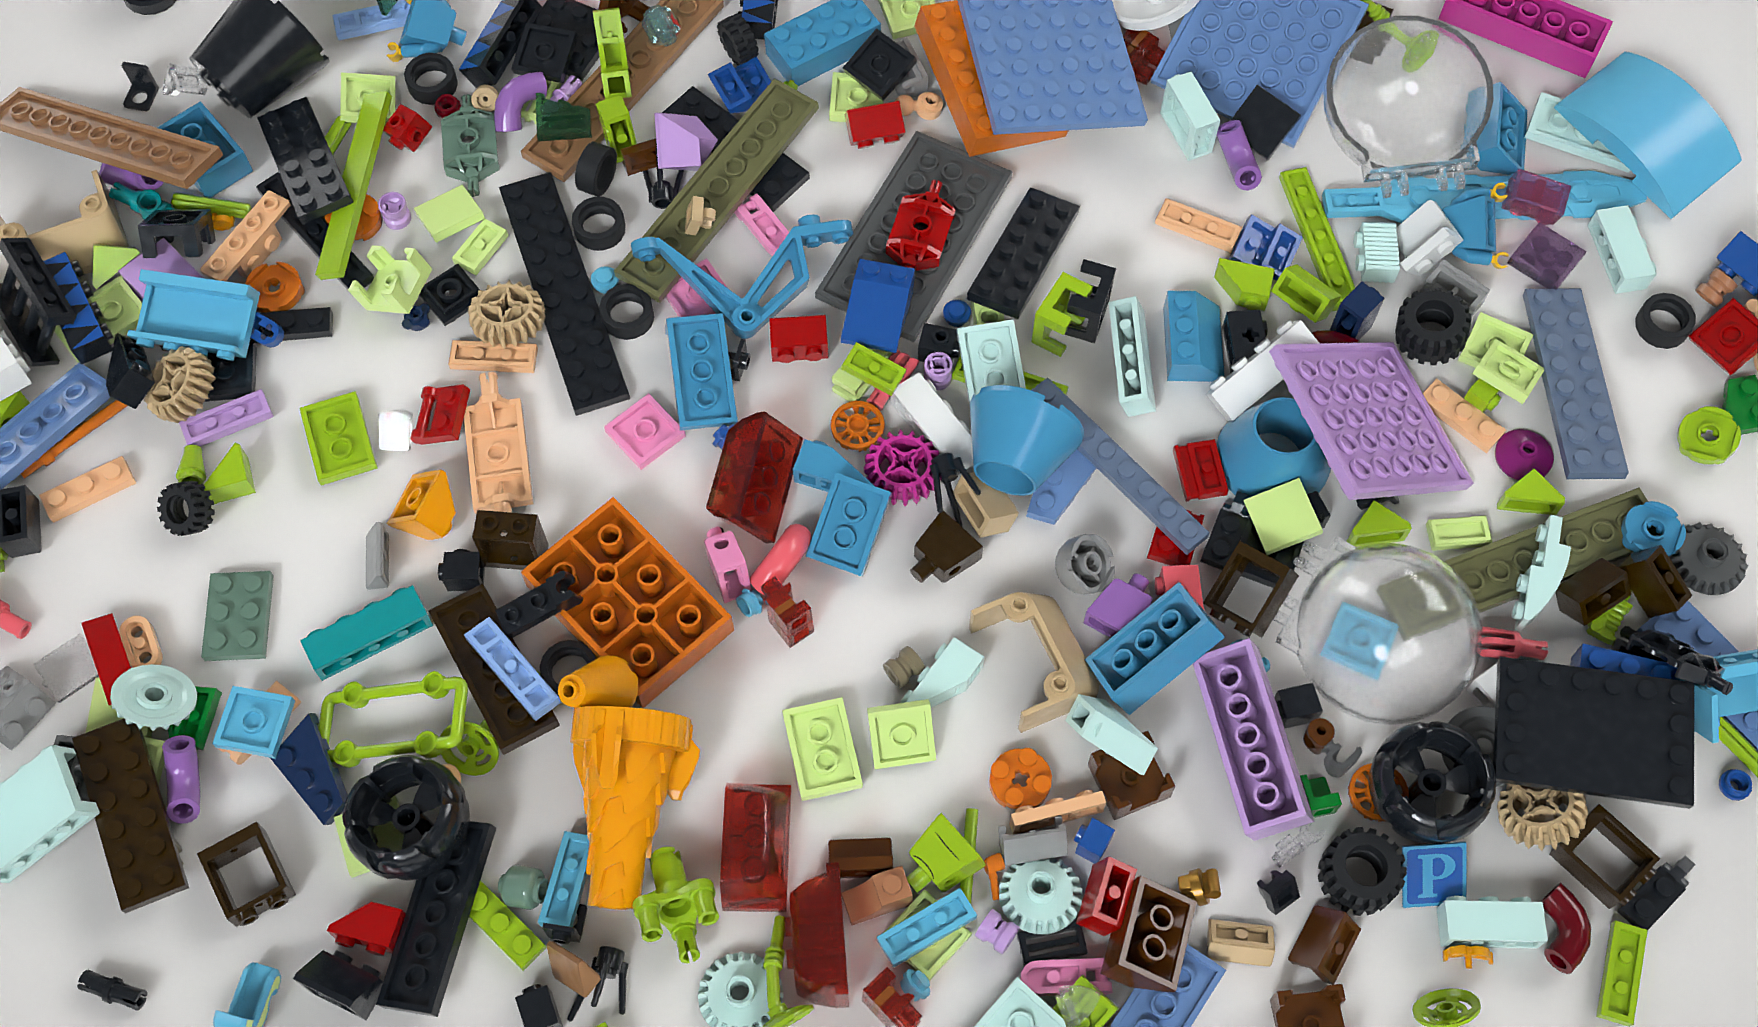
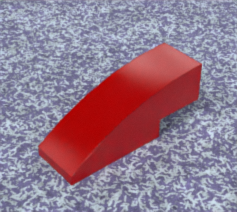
(106, 650)

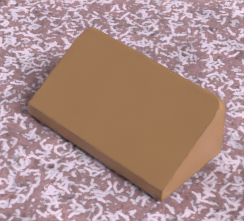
(571, 970)

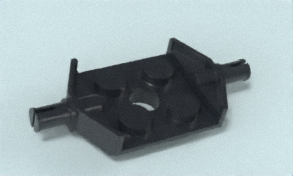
(1691, 665)

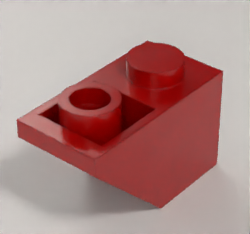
(371, 926)

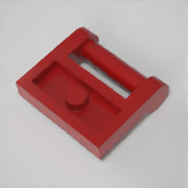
(447, 416)

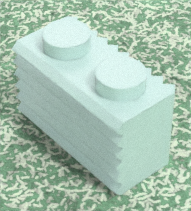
(1377, 252)

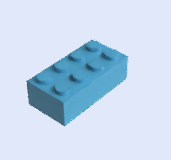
(819, 39)

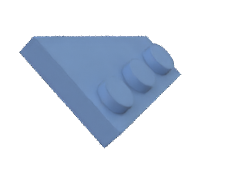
(1060, 489)

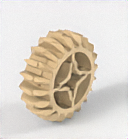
(506, 314)
(180, 384)
(1543, 819)

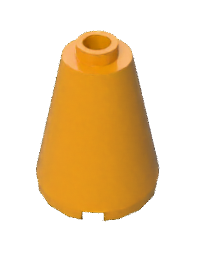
(600, 683)

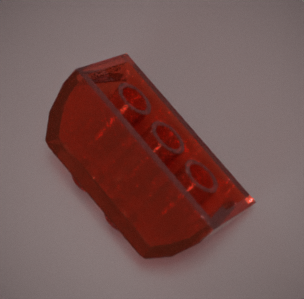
(755, 475)
(755, 847)
(818, 940)

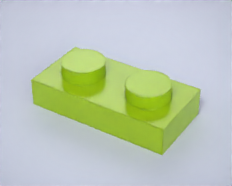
(873, 369)

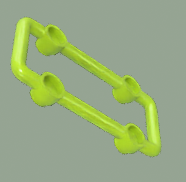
(426, 743)

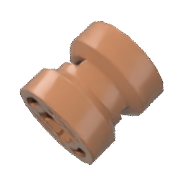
(1716, 287)

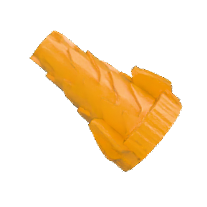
(626, 770)

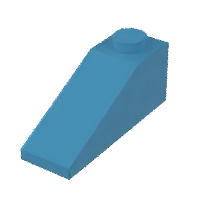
(818, 465)

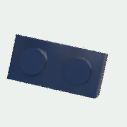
(1358, 311)

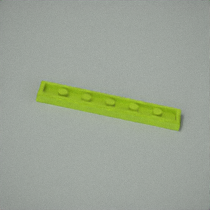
(1316, 232)

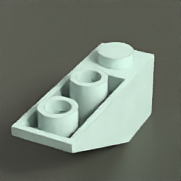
(950, 674)
(1111, 732)

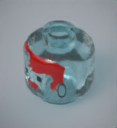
(661, 25)

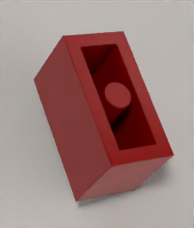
(875, 124)
(798, 338)
(1106, 896)

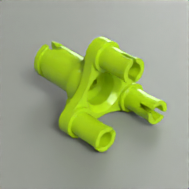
(675, 904)

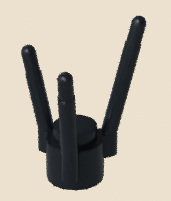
(662, 192)
(945, 468)
(607, 965)

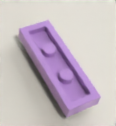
(226, 419)

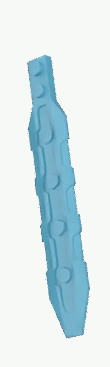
(1588, 193)

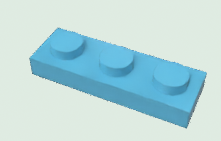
(566, 881)
(926, 927)

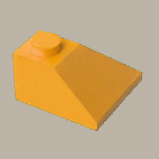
(425, 506)

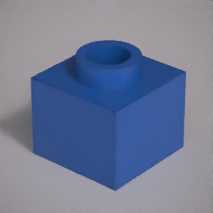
(1093, 840)

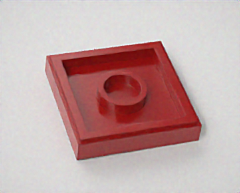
(1728, 336)

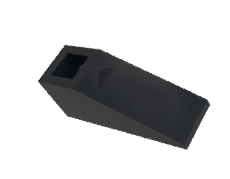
(128, 372)

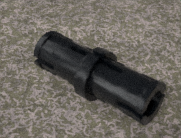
(112, 990)

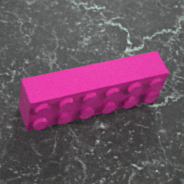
(1538, 28)

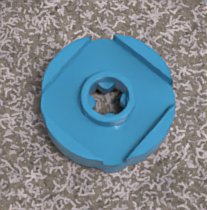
(1657, 514)

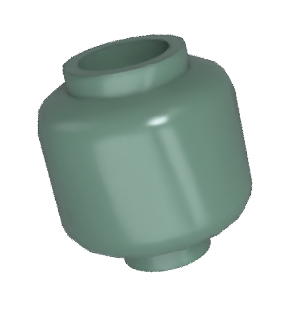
(523, 887)

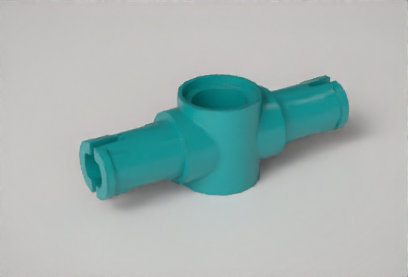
(139, 199)

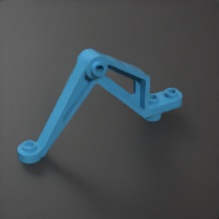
(744, 314)

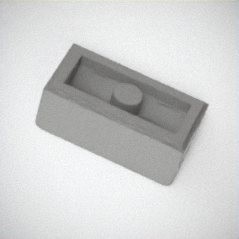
(377, 557)

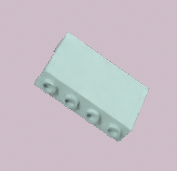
(39, 810)

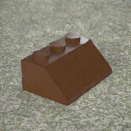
(1151, 939)

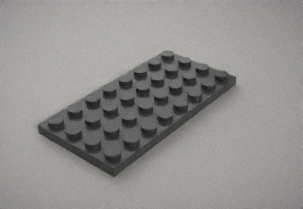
(968, 186)

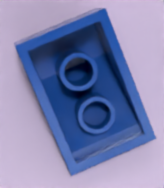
(878, 305)

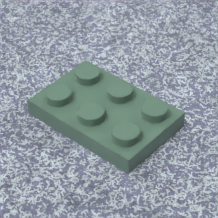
(237, 616)

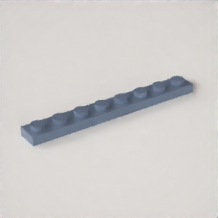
(1130, 476)

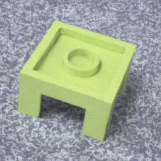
(395, 283)

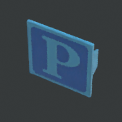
(1434, 873)

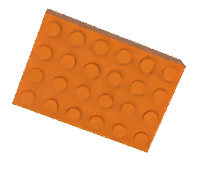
(950, 56)
(634, 599)

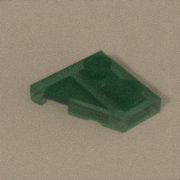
(561, 120)

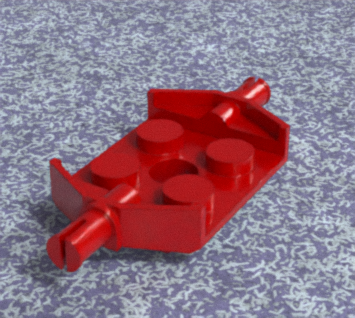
(920, 247)

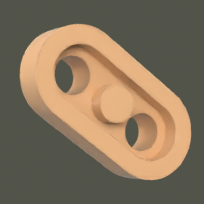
(143, 646)

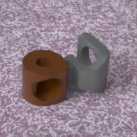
(1319, 739)

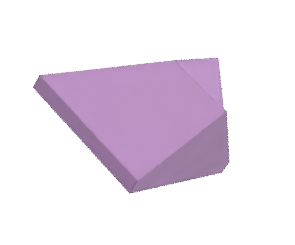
(682, 141)

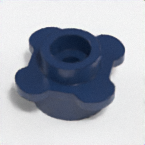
(417, 323)

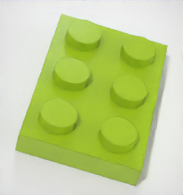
(338, 438)

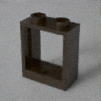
(523, 539)
(1229, 577)
(1625, 842)
(228, 851)

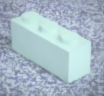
(1622, 249)
(1491, 922)

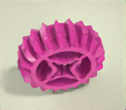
(904, 458)

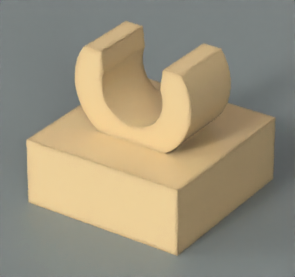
(698, 216)

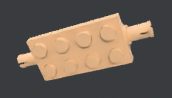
(497, 450)

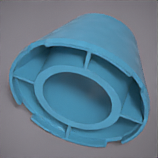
(1020, 438)
(1254, 466)

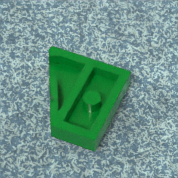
(1742, 402)
(201, 719)

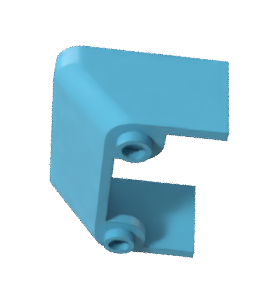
(1711, 704)

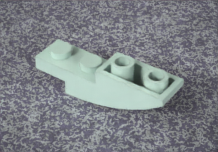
(1544, 574)

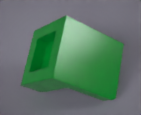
(1320, 797)

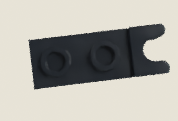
(538, 604)

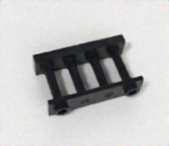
(46, 301)

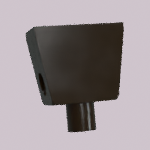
(944, 550)

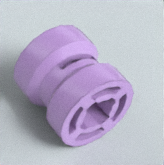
(394, 210)
(938, 369)
(997, 931)

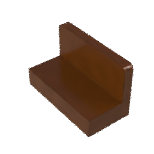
(639, 157)
(861, 856)
(1325, 943)

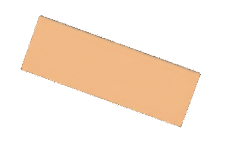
(1198, 225)
(484, 357)

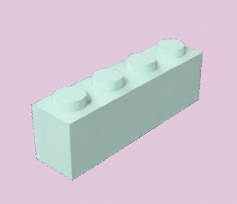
(1132, 356)

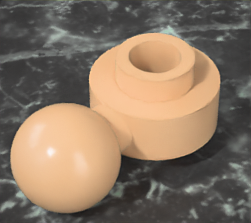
(921, 105)

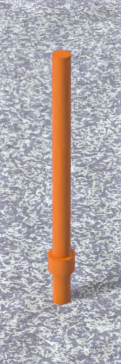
(75, 435)

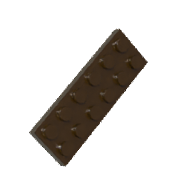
(503, 713)
(131, 815)

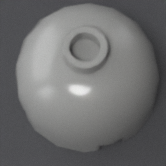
(1085, 564)

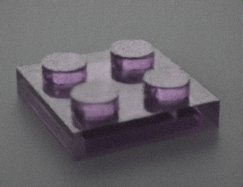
(1546, 257)

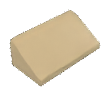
(1240, 942)

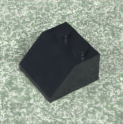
(341, 982)

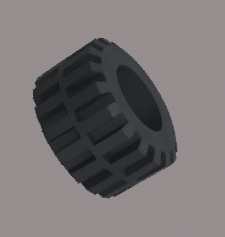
(1438, 308)
(1379, 854)

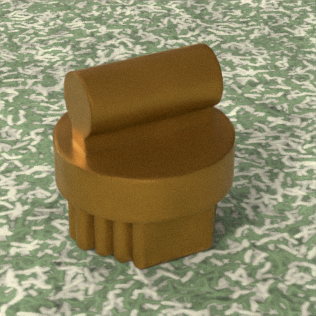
(1200, 885)

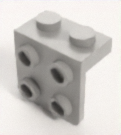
(20, 707)

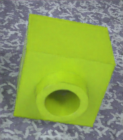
(1483, 396)

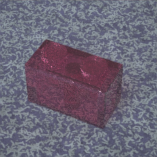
(1536, 197)

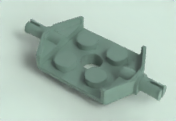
(470, 160)

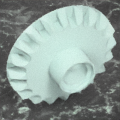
(153, 696)
(1035, 911)
(718, 984)

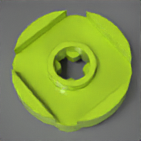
(1713, 451)

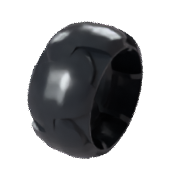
(1416, 816)
(425, 844)

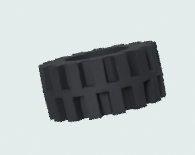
(737, 39)
(173, 512)

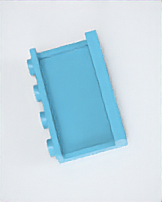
(196, 314)

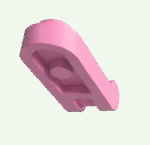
(762, 223)
(1047, 976)

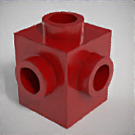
(406, 128)

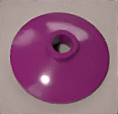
(1518, 463)

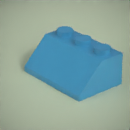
(1503, 141)
(1192, 337)

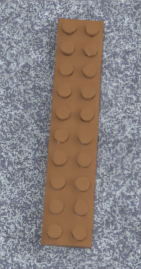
(646, 66)
(107, 138)

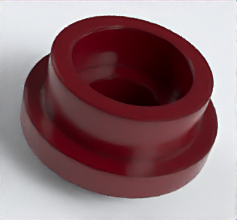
(444, 102)

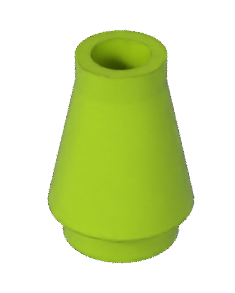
(191, 465)

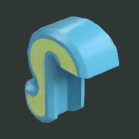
(251, 998)

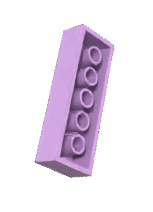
(1252, 740)

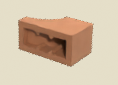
(878, 896)

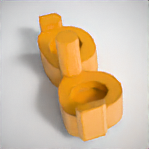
(222, 222)
(1477, 952)

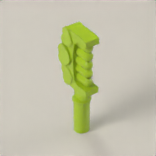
(1607, 624)

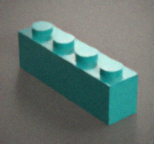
(366, 632)

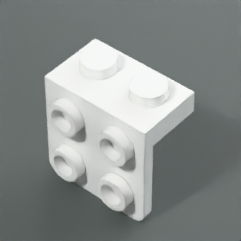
(1426, 238)

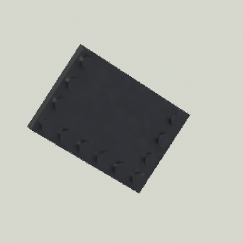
(1594, 732)

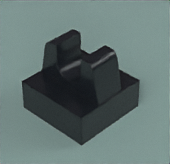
(1280, 891)

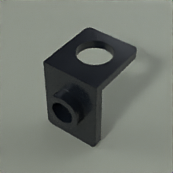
(142, 82)
(740, 360)
(565, 934)

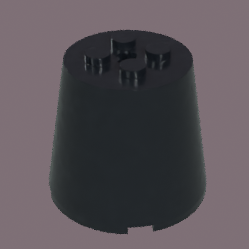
(257, 55)

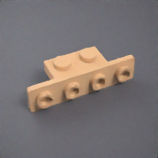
(250, 241)

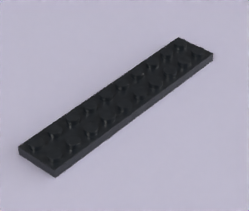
(563, 285)

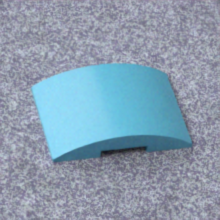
(1654, 129)

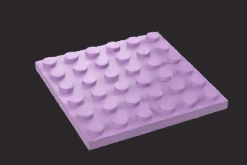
(1370, 419)

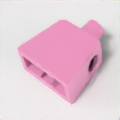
(725, 556)

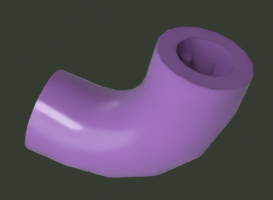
(513, 97)
(1239, 155)
(129, 179)
(182, 779)

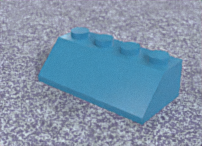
(1154, 648)

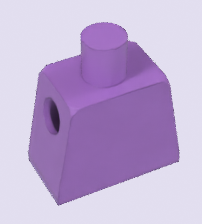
(1118, 605)

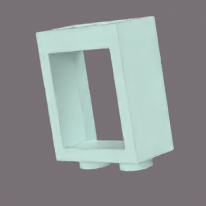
(1189, 116)

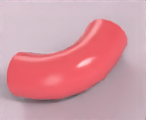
(782, 556)

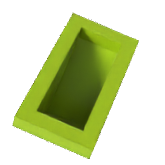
(108, 260)
(231, 477)
(1532, 495)
(1379, 526)

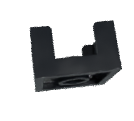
(191, 224)
(1093, 306)

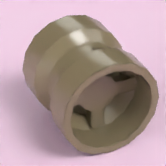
(903, 667)

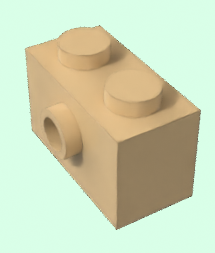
(990, 511)

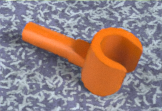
(994, 864)

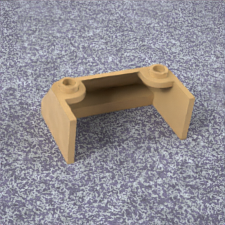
(98, 225)
(1072, 672)

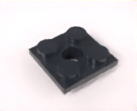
(449, 307)

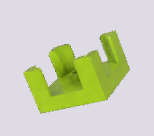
(1054, 315)

